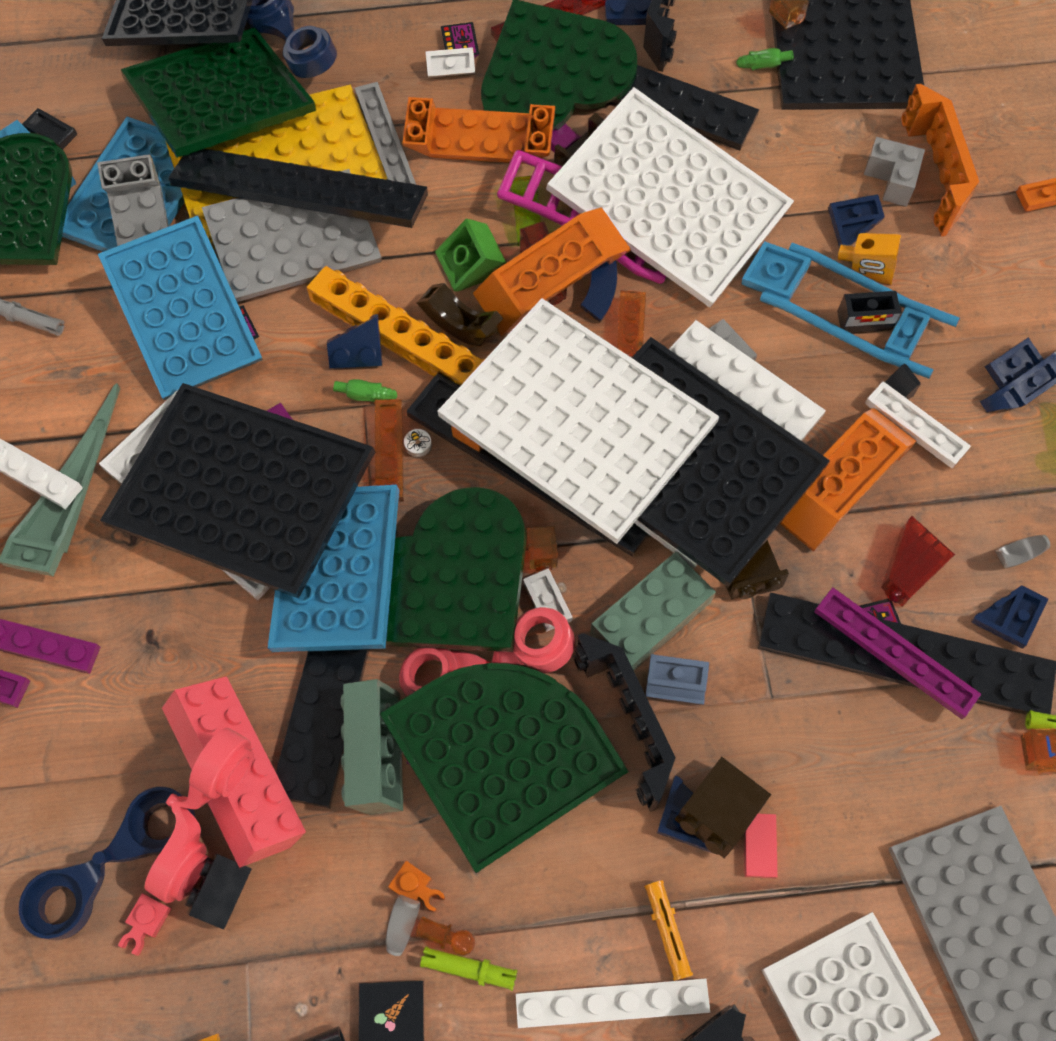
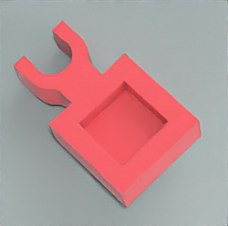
(145, 918)

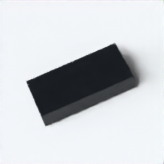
(51, 127)

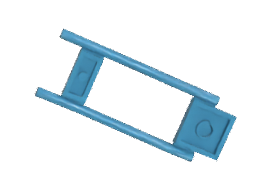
(780, 271)

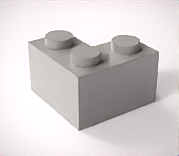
(898, 166)

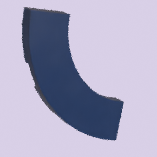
(601, 291)

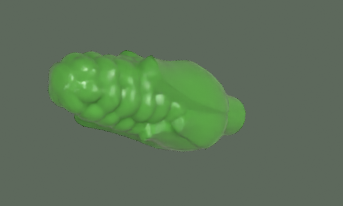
(764, 59)
(364, 390)

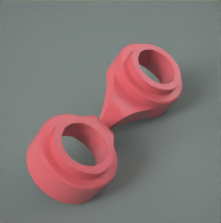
(543, 660)
(215, 774)

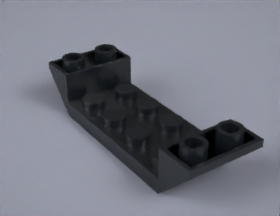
(659, 33)
(597, 656)

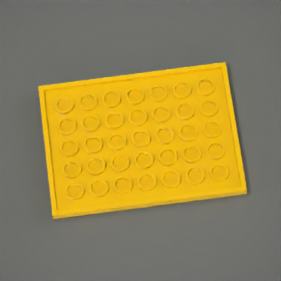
(328, 139)

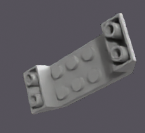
(133, 197)

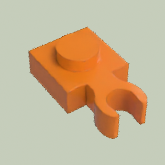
(413, 884)

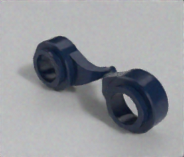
(276, 18)
(86, 879)

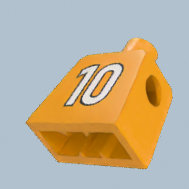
(873, 256)

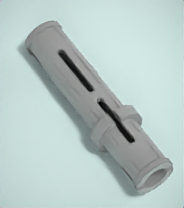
(15, 312)

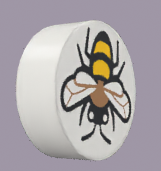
(417, 443)

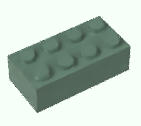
(654, 610)
(370, 752)

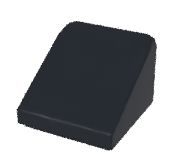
(904, 381)

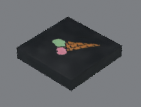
(391, 1011)

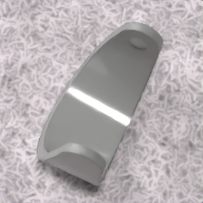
(1022, 550)
(401, 924)

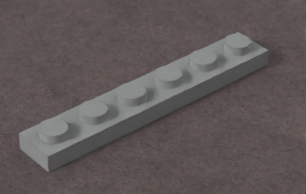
(383, 133)

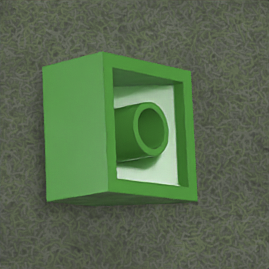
(469, 255)

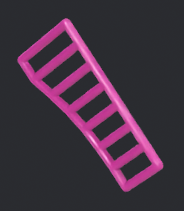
(549, 211)

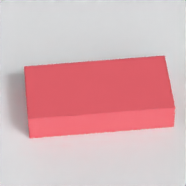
(761, 847)

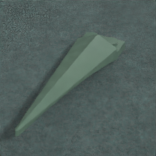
(48, 528)

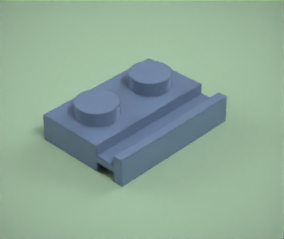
(677, 679)

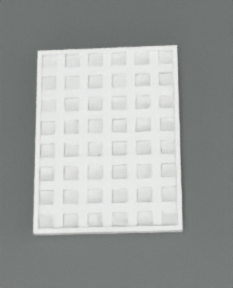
(578, 419)

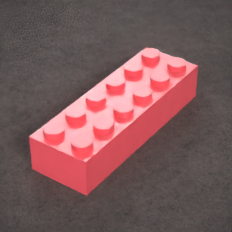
(258, 814)

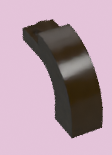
(457, 318)

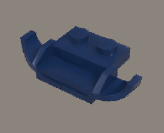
(1020, 376)

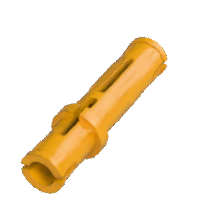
(668, 930)

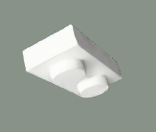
(450, 62)
(545, 593)

